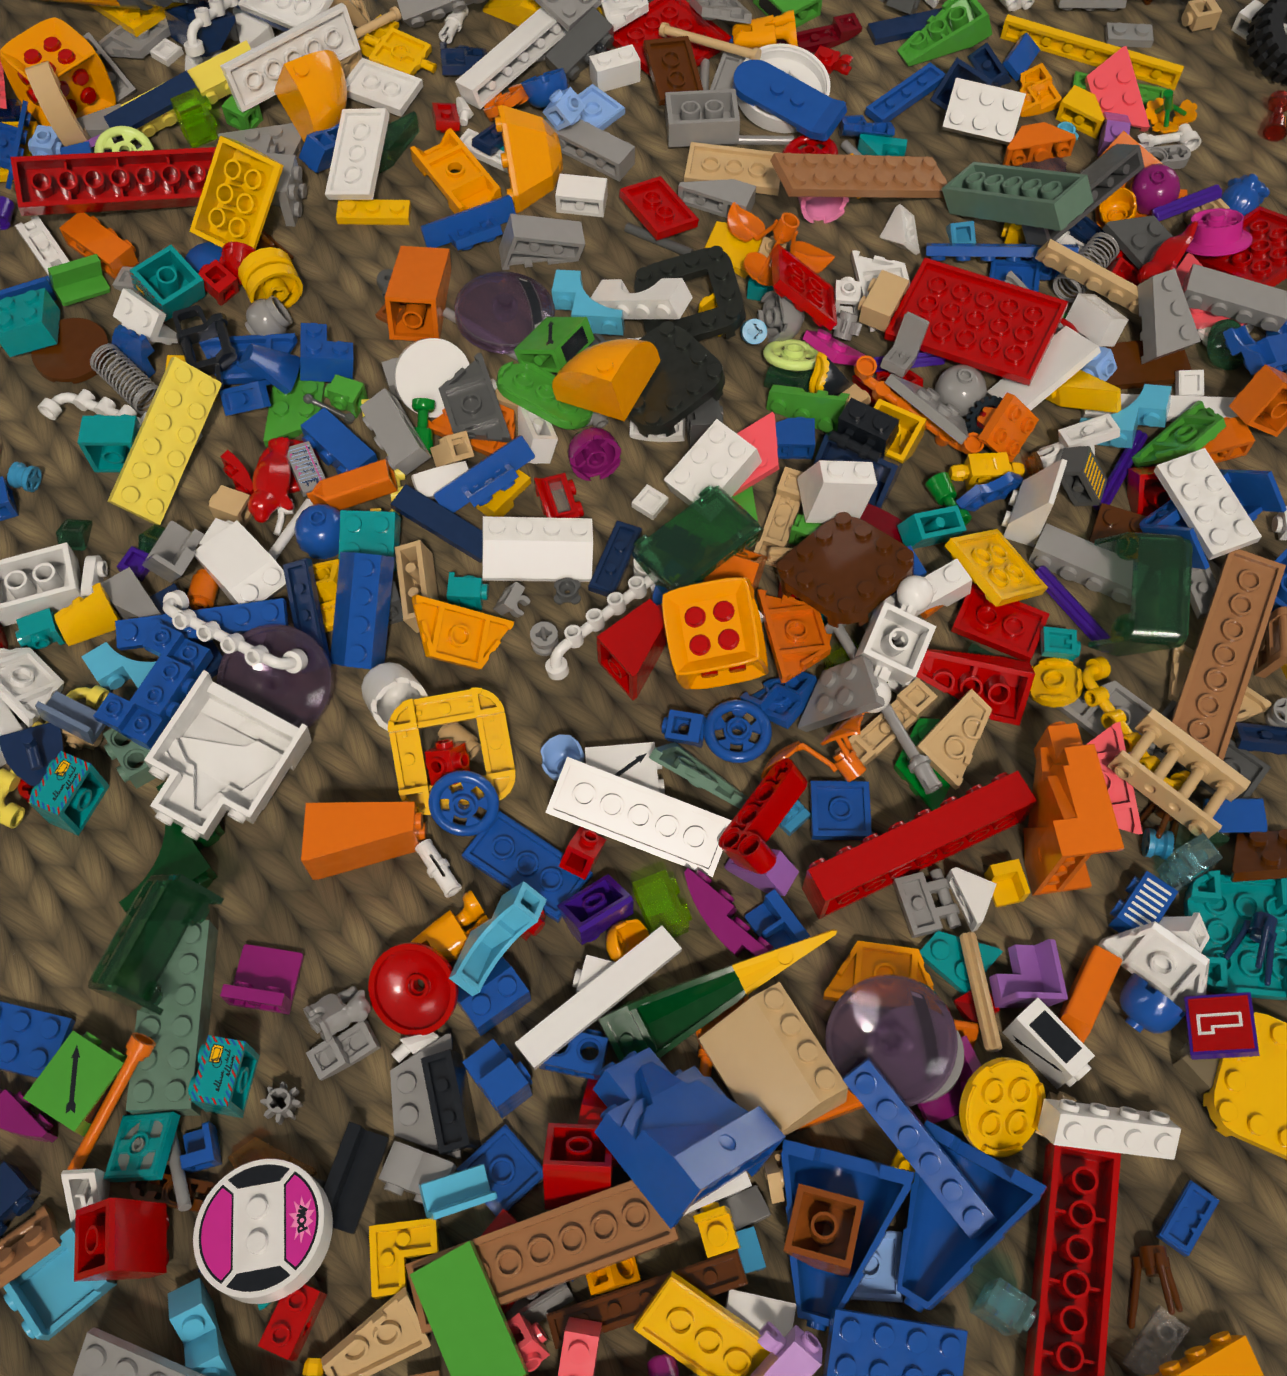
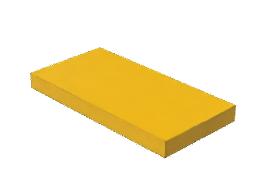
(700, 1331)

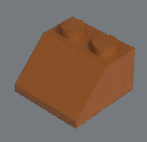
(824, 1229)

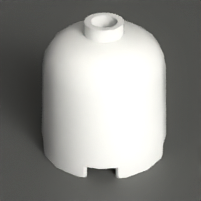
(387, 688)

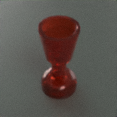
(1276, 125)

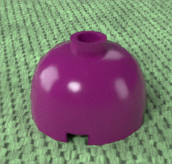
(1155, 187)
(594, 453)

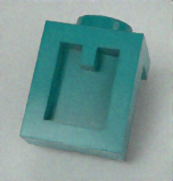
(1059, 643)

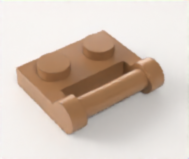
(1273, 647)
(28, 1244)

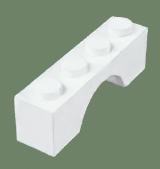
(661, 301)
(948, 584)

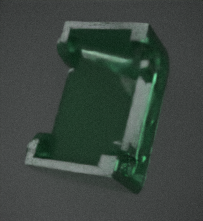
(697, 540)

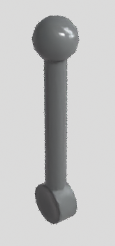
(348, 417)

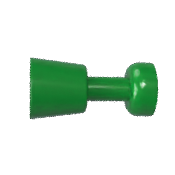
(423, 407)
(944, 493)

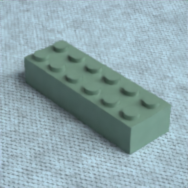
(1018, 195)
(187, 988)

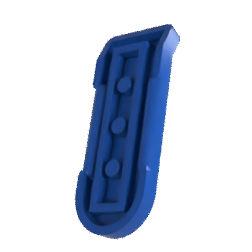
(788, 99)

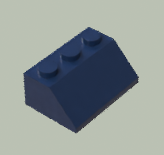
(211, 36)
(885, 469)

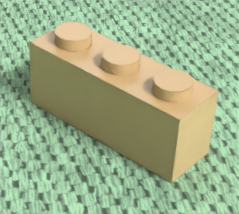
(415, 577)

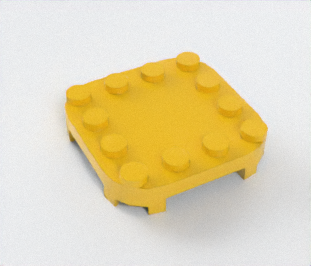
(1252, 1091)

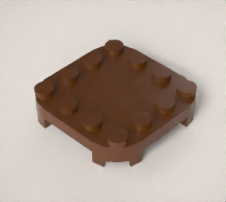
(845, 569)

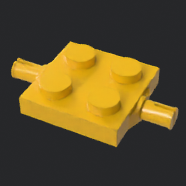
(400, 52)

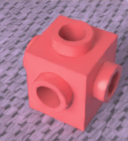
(530, 1341)

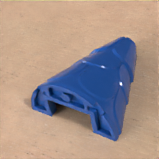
(875, 1183)
(934, 1246)

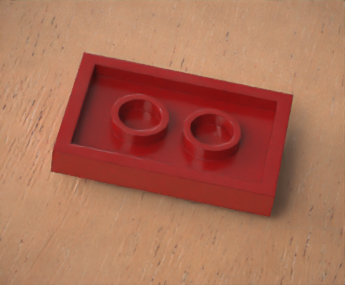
(658, 208)
(1006, 628)

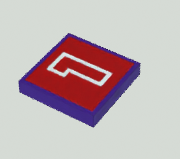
(1221, 1026)

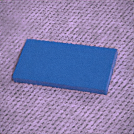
(517, 855)

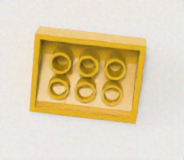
(236, 194)

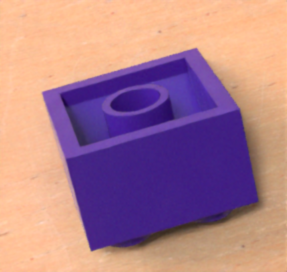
(596, 909)

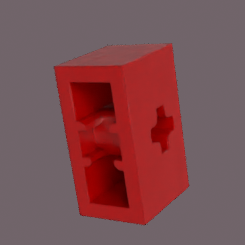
(292, 1322)

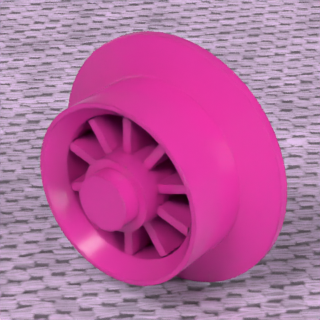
(1219, 233)

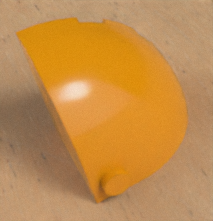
(313, 91)
(607, 376)

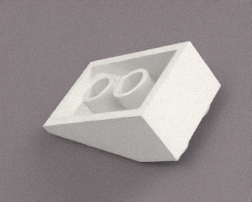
(1033, 504)
(241, 566)

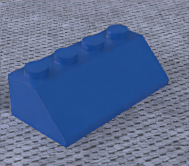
(362, 610)

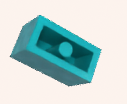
(931, 527)

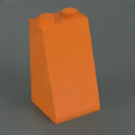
(422, 284)
(358, 835)

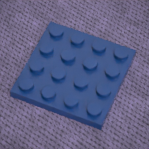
(891, 1346)

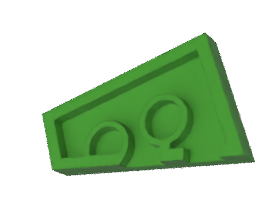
(795, 402)

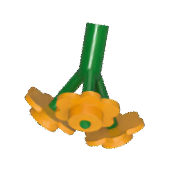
(1159, 113)

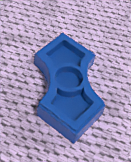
(986, 493)

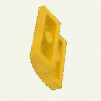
(732, 246)

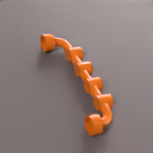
(866, 367)

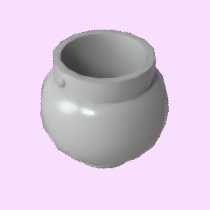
(267, 317)

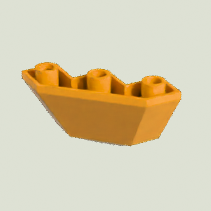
(530, 155)

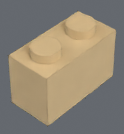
(883, 300)

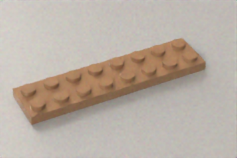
(858, 175)
(1227, 649)
(563, 1244)

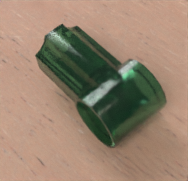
(783, 377)

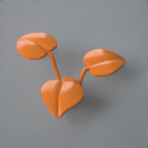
(758, 266)
(845, 760)

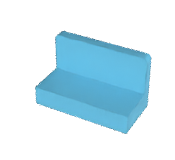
(456, 1192)

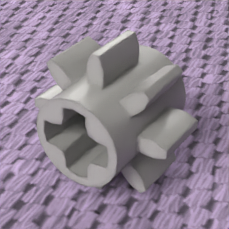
(847, 326)
(289, 1099)

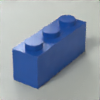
(336, 442)

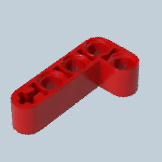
(760, 816)

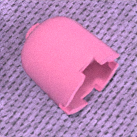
(822, 208)

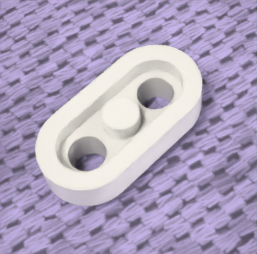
(93, 572)

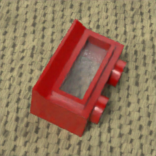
(557, 497)

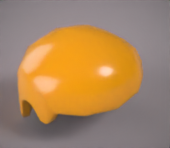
(1118, 206)
(624, 937)

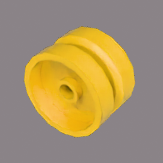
(269, 274)

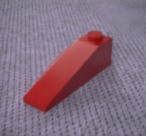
(996, 679)

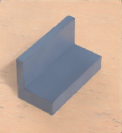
(71, 717)

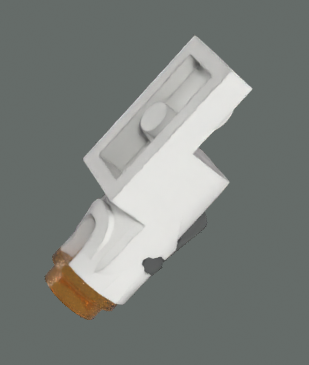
(1081, 434)

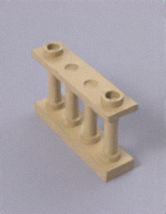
(1193, 756)

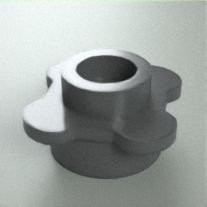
(567, 584)

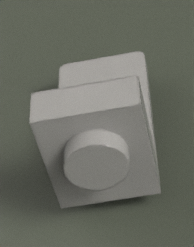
(906, 346)

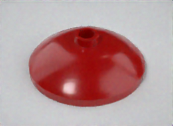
(401, 1000)

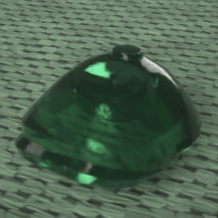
(1217, 351)

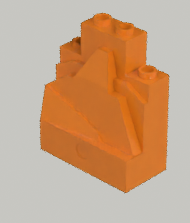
(1070, 813)

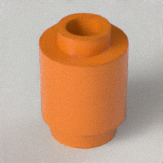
(202, 590)

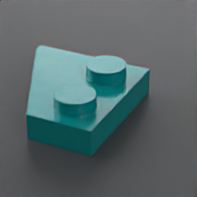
(946, 958)

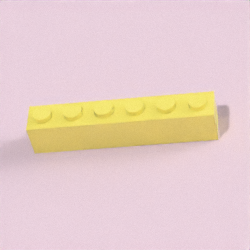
(209, 81)

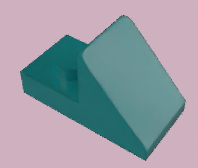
(881, 145)

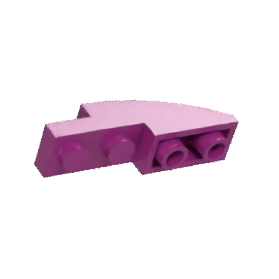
(717, 911)
(21, 1120)

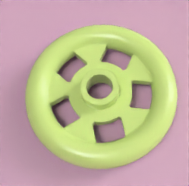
(128, 133)
(792, 357)

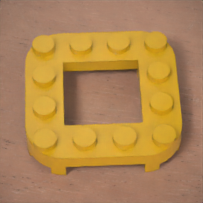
(447, 709)

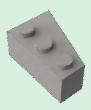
(540, 240)
(1165, 317)

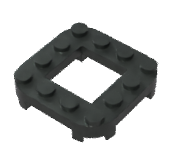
(702, 262)

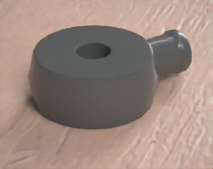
(383, 280)

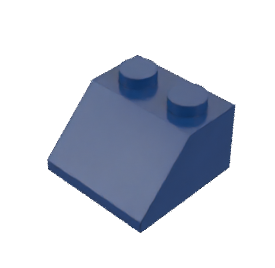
(498, 999)

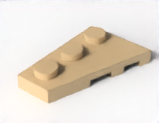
(955, 737)
(379, 1341)

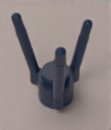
(1262, 931)

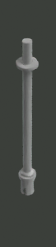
(918, 762)

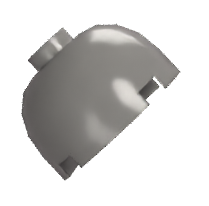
(780, 317)
(961, 387)

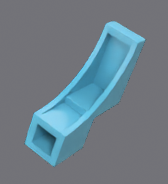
(570, 295)
(1148, 409)
(114, 669)
(489, 941)
(196, 1324)

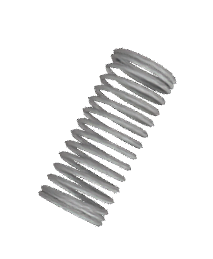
(1090, 244)
(140, 391)

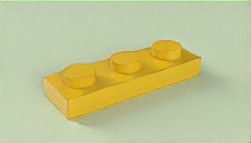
(373, 212)

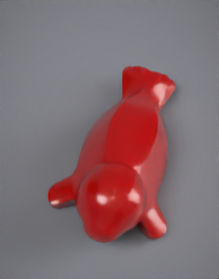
(1167, 254)
(271, 482)

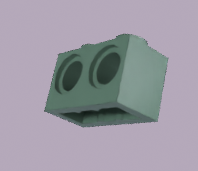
(128, 757)

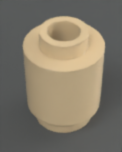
(460, 735)

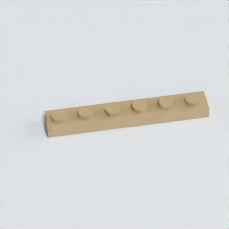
(1089, 274)

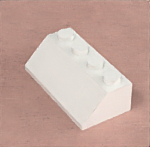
(536, 549)

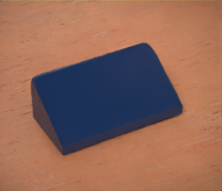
(988, 64)

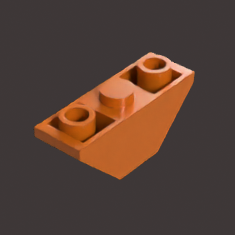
(1035, 144)

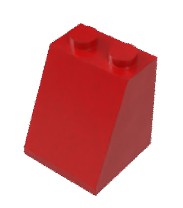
(633, 647)
(574, 1164)
(121, 1240)

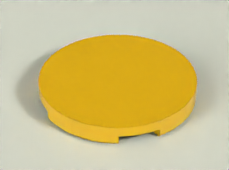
(1001, 1106)

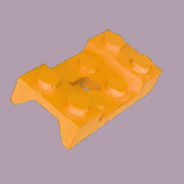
(462, 189)

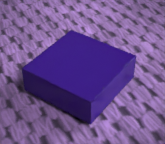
(134, 559)

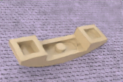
(54, 104)
(782, 514)
(878, 735)

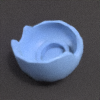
(556, 751)

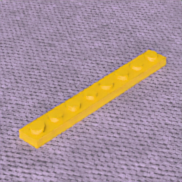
(1090, 51)

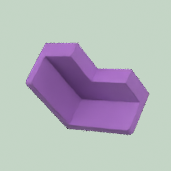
(1034, 976)

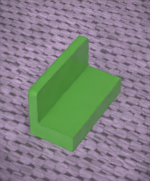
(78, 280)

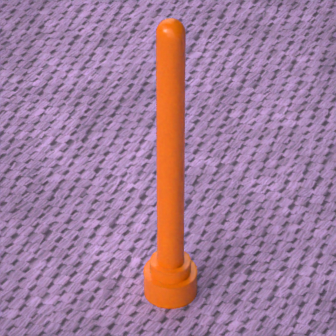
(138, 1048)

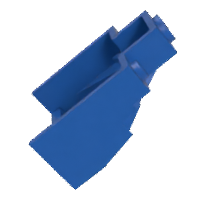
(678, 1132)

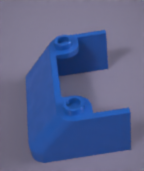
(1253, 488)

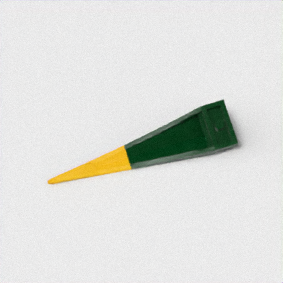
(676, 1012)

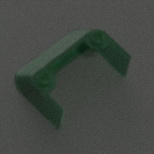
(1158, 593)
(148, 940)

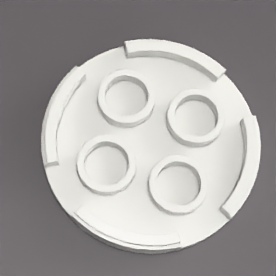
(425, 368)

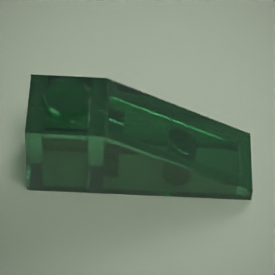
(397, 139)

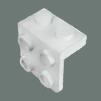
(143, 318)

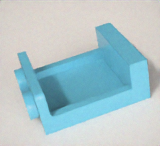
(48, 1293)

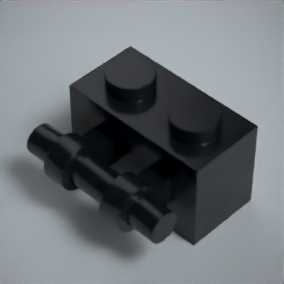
(865, 430)

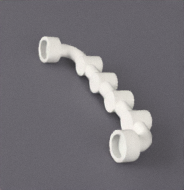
(194, 46)
(84, 400)
(176, 605)
(556, 665)

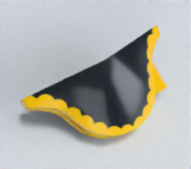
(827, 377)

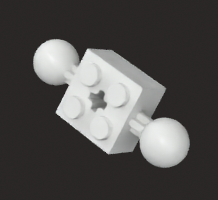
(910, 634)

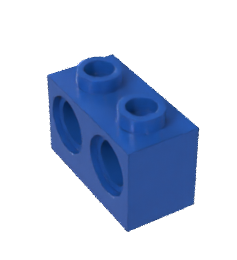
(571, 1061)

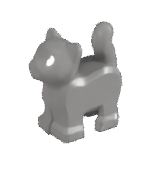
(332, 1015)

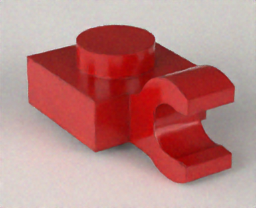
(832, 60)

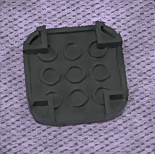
(680, 383)

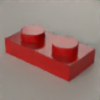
(445, 117)

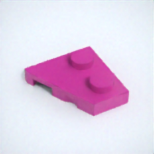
(831, 347)

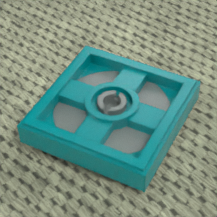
(142, 1147)

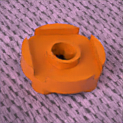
(515, 96)

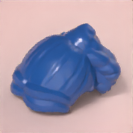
(1245, 193)

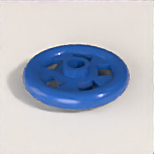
(739, 709)
(469, 781)

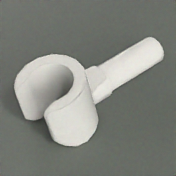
(281, 517)

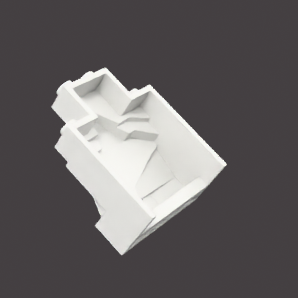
(220, 759)

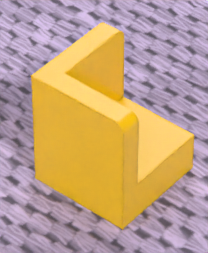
(1010, 881)

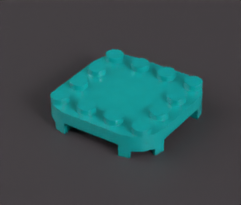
(1223, 911)

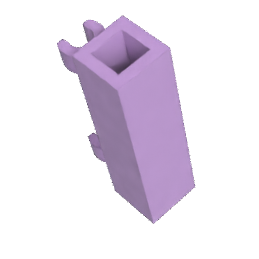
(791, 1355)

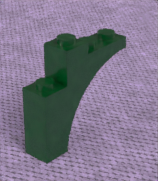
(180, 856)

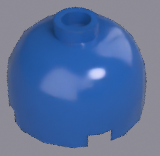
(543, 86)
(318, 531)
(1148, 1007)

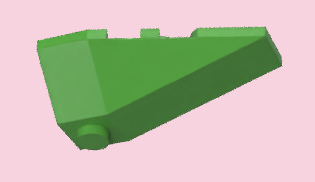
(954, 28)

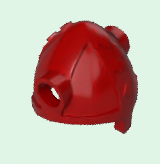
(233, 255)

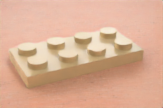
(724, 162)

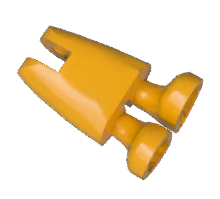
(766, 31)
(447, 931)

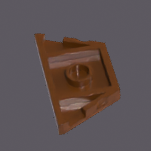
(1260, 856)

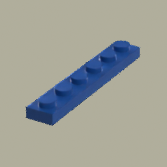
(987, 252)
(231, 619)
(920, 1148)

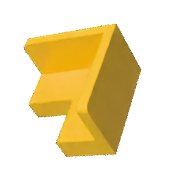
(392, 1245)

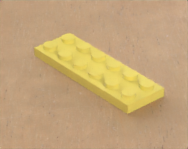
(165, 441)

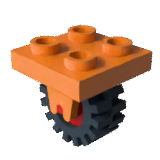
(1002, 424)

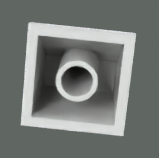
(836, 488)

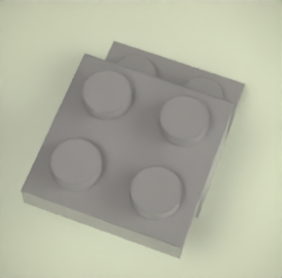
(290, 187)

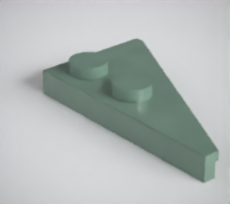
(698, 774)

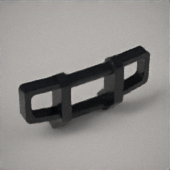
(210, 329)

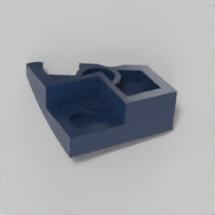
(459, 59)

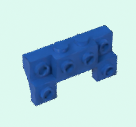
(1269, 350)
(161, 690)

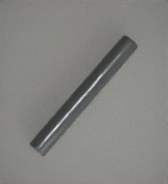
(665, 242)

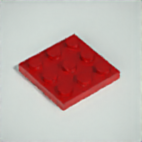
(803, 287)

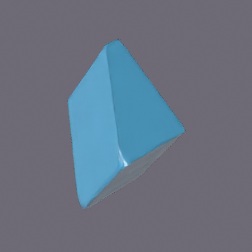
(961, 232)

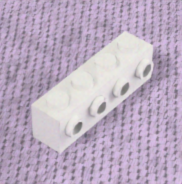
(1109, 1128)

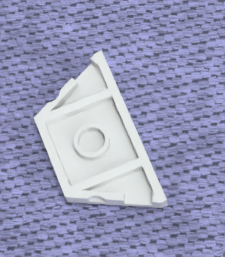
(623, 11)
(868, 268)
(25, 682)
(1161, 961)

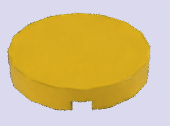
(1056, 682)

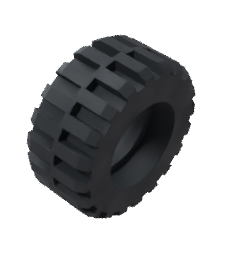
(1269, 40)

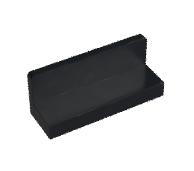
(450, 1102)
(354, 1175)

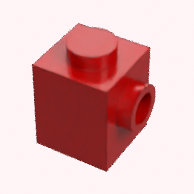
(582, 852)

